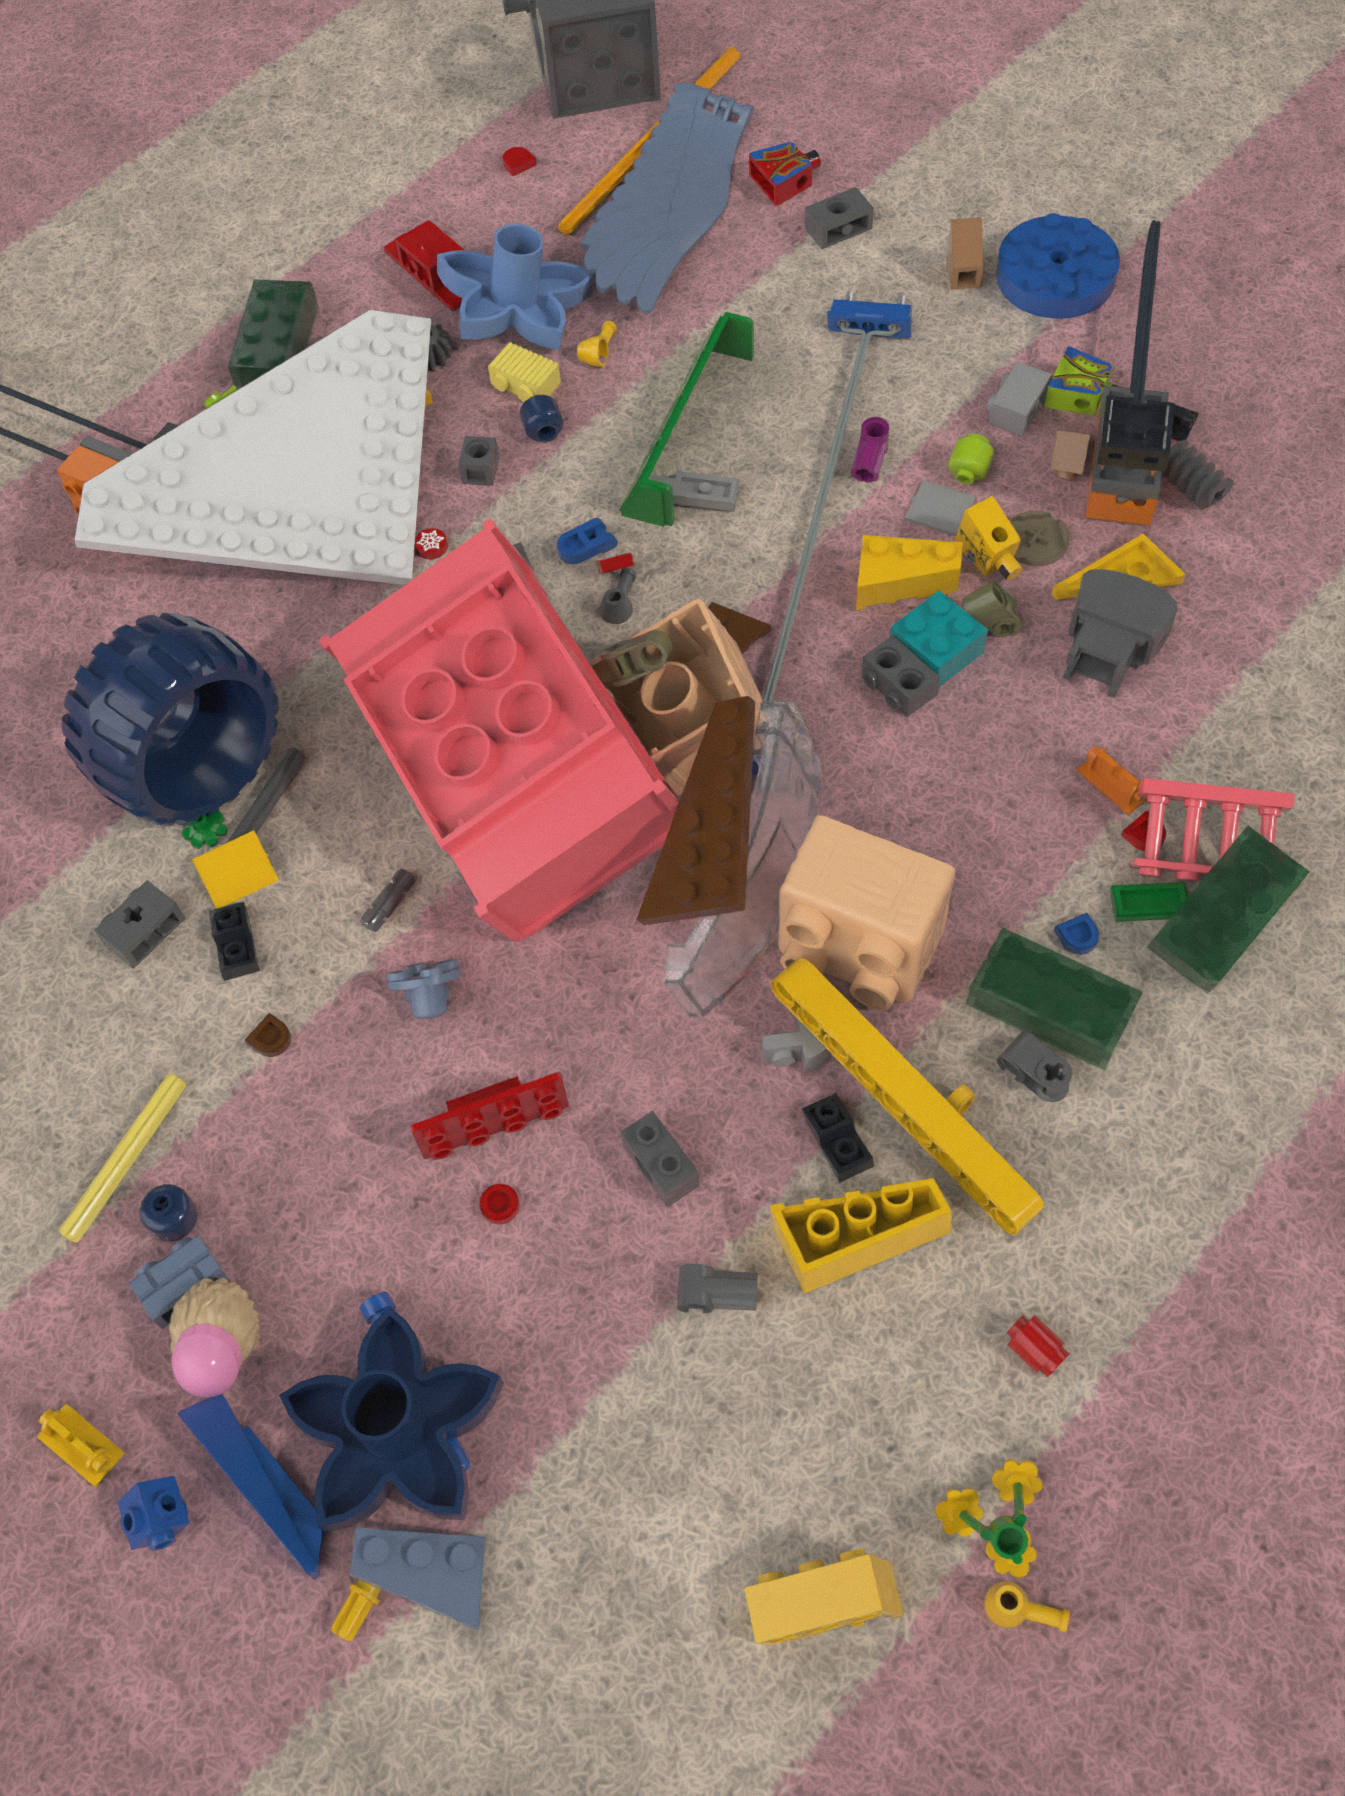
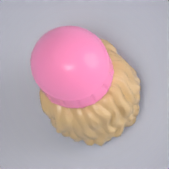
(212, 1336)

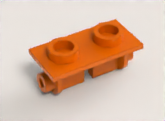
(1111, 780)

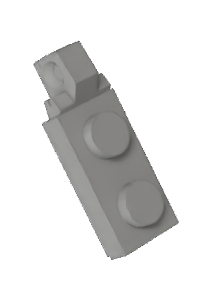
(702, 490)

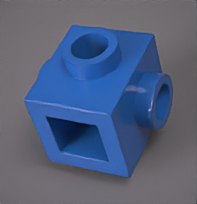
(153, 1513)

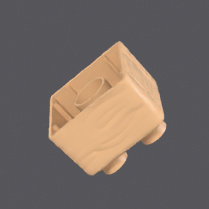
(676, 702)
(863, 911)

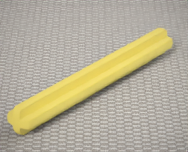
(122, 1158)

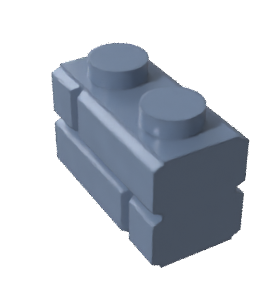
(166, 1281)

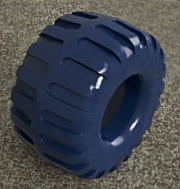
(205, 743)

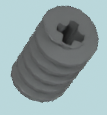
(1194, 477)

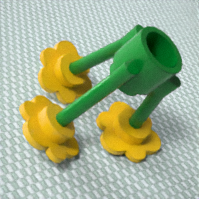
(1006, 1537)

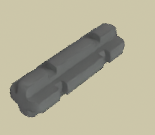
(387, 900)

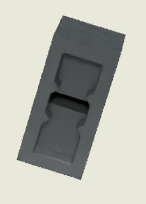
(894, 670)

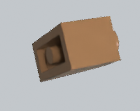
(1069, 453)

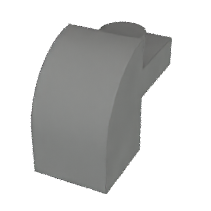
(788, 1047)

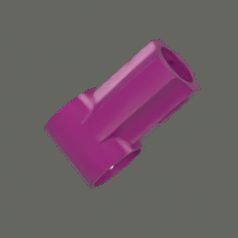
(871, 449)

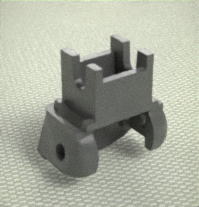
(1110, 621)

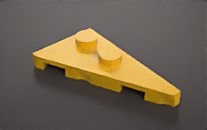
(1137, 558)

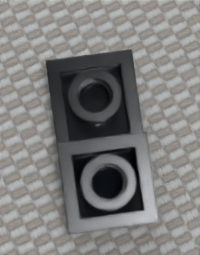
(234, 941)
(837, 1137)

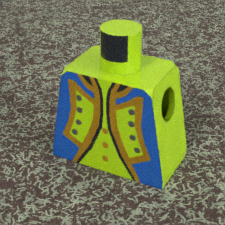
(1078, 383)

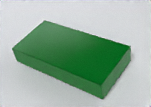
(1147, 901)

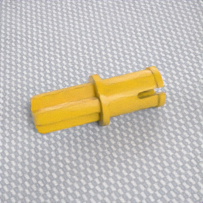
(355, 1610)

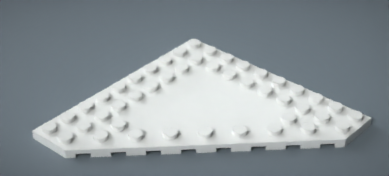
(289, 471)

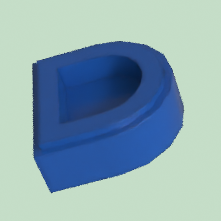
(1078, 934)

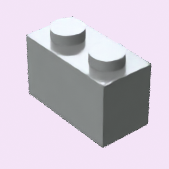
(1018, 398)

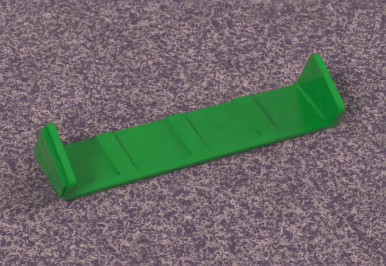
(653, 500)

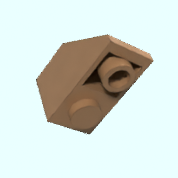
(965, 253)

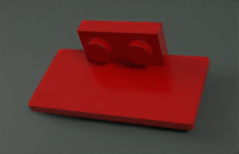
(417, 255)
(489, 1111)

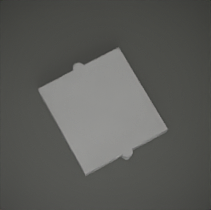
(939, 507)

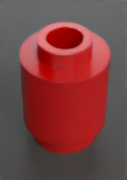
(1037, 1345)

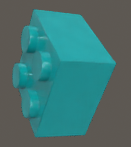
(941, 635)

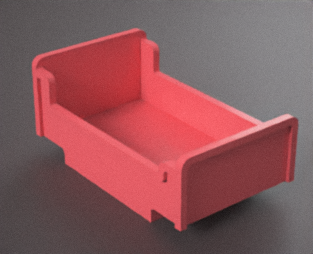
(504, 735)

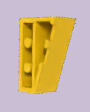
(906, 569)
(822, 1597)

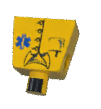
(989, 539)

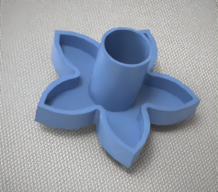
(514, 288)

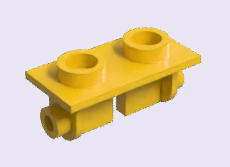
(79, 1443)

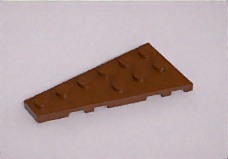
(707, 843)

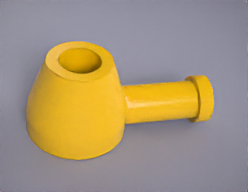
(590, 349)
(1024, 1608)

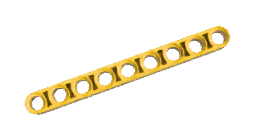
(907, 1096)

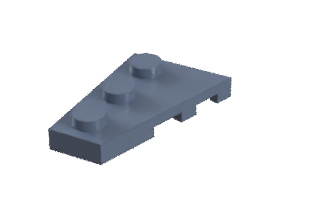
(425, 1568)

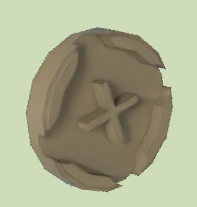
(1041, 538)

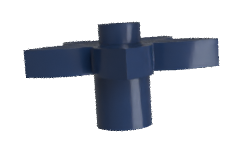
(391, 1427)

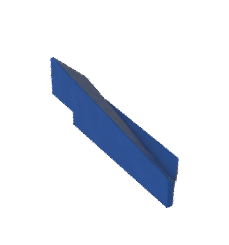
(258, 1479)

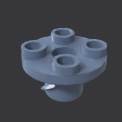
(425, 986)

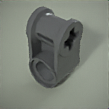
(1034, 1063)

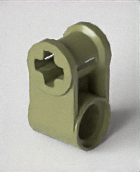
(994, 609)
(631, 659)

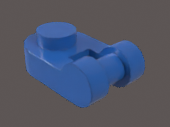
(576, 547)

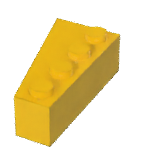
(858, 1230)

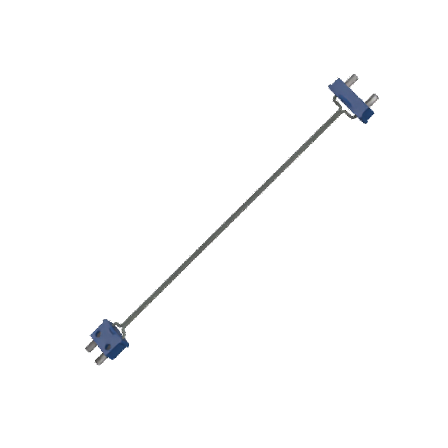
(859, 319)

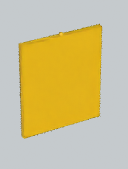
(235, 869)

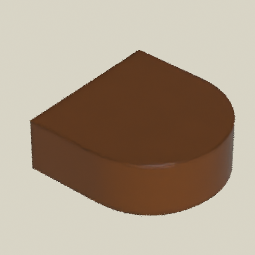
(269, 1037)

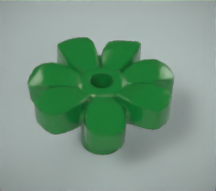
(205, 830)

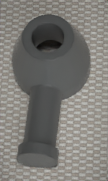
(621, 610)

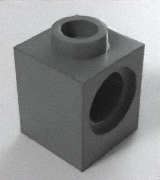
(478, 460)

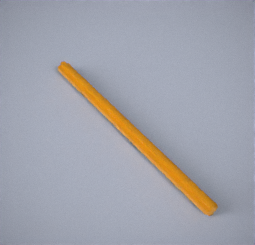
(626, 164)

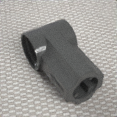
(710, 1289)

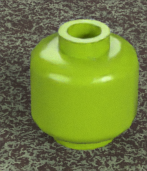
(971, 458)

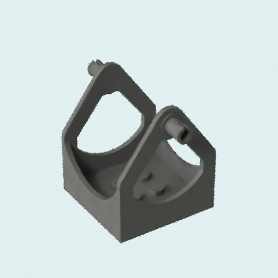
(594, 52)

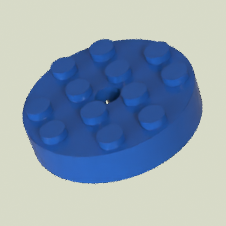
(1043, 287)

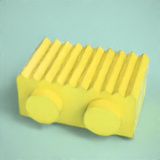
(523, 372)

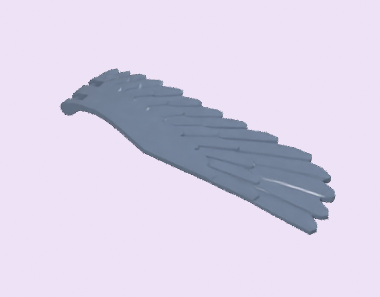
(668, 197)

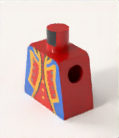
(782, 170)

